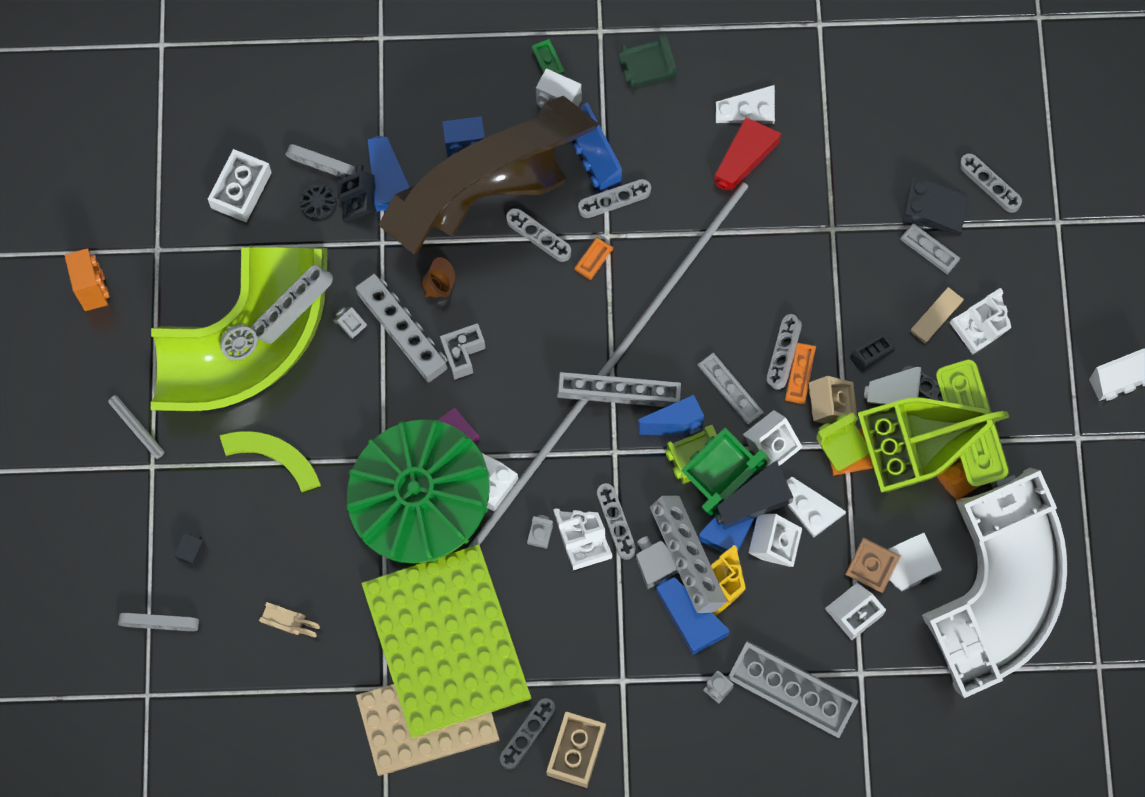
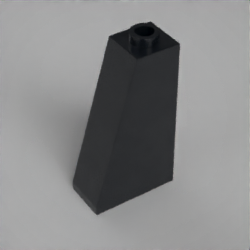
(758, 496)

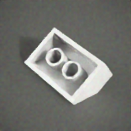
(1119, 376)

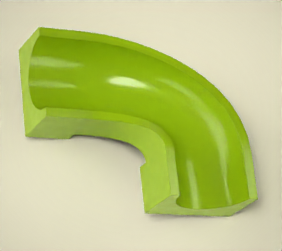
(190, 361)

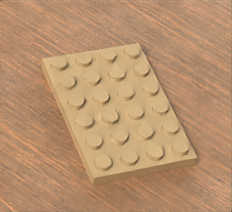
(392, 742)

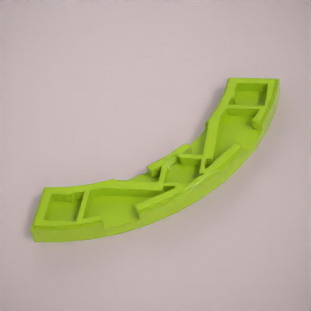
(276, 449)

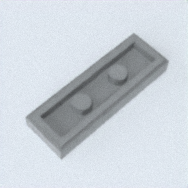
(930, 248)

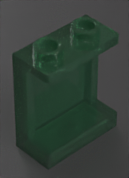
(648, 62)

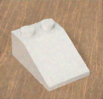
(501, 481)

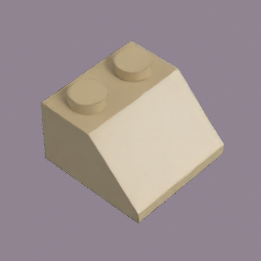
(831, 399)

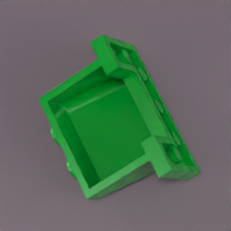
(723, 468)

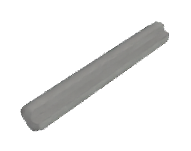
(136, 427)

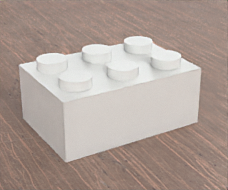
(239, 185)

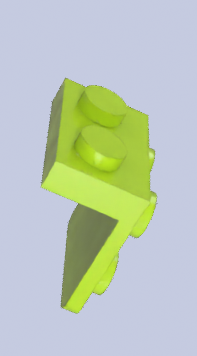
(842, 441)

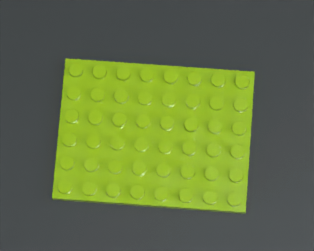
(446, 641)

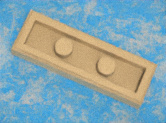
(936, 315)

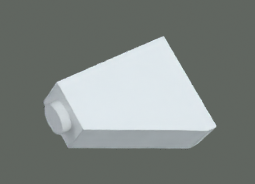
(894, 387)

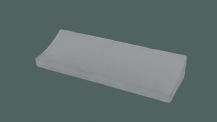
(793, 689)

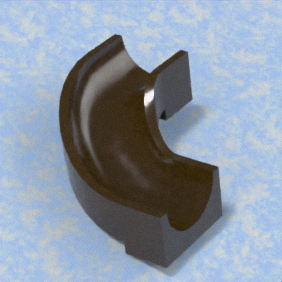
(503, 164)

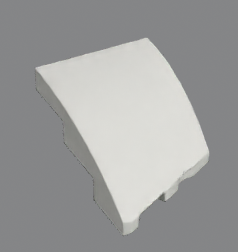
(982, 322)
(583, 537)
(915, 563)

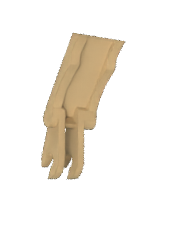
(287, 620)

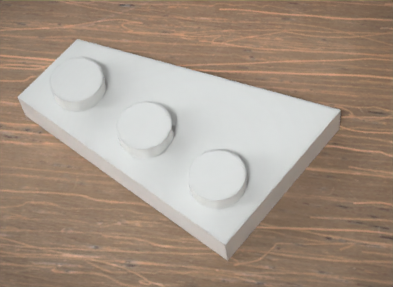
(755, 105)
(811, 508)

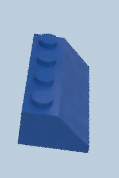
(598, 156)

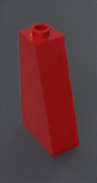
(745, 153)

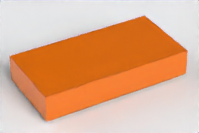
(593, 258)

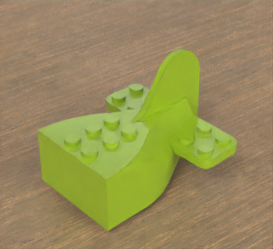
(925, 436)

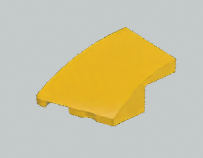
(729, 576)

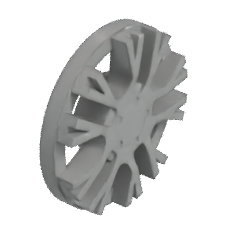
(238, 342)

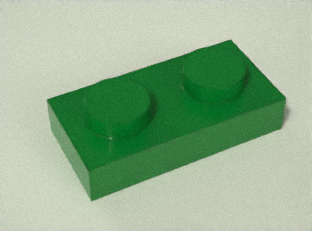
(547, 57)

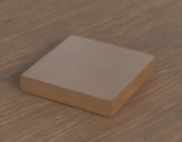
(873, 565)

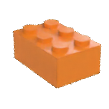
(87, 279)

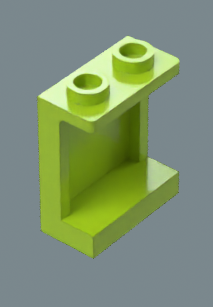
(682, 450)

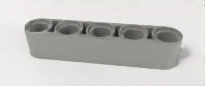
(292, 304)

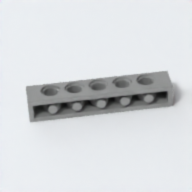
(427, 368)
(618, 389)
(688, 554)

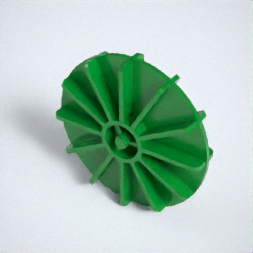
(418, 491)

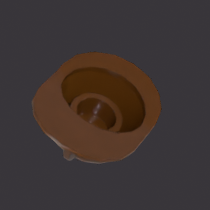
(439, 279)

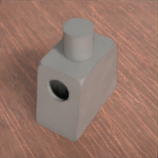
(654, 562)

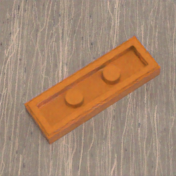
(800, 373)

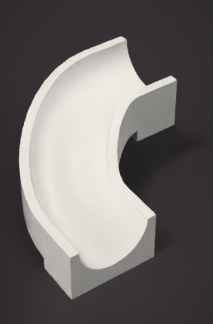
(1015, 587)

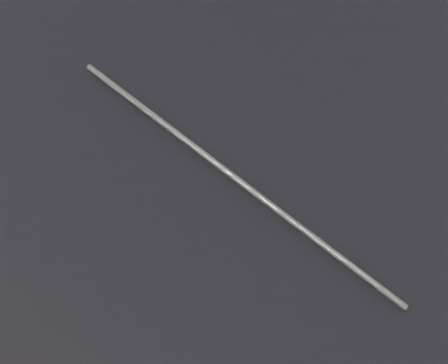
(610, 364)

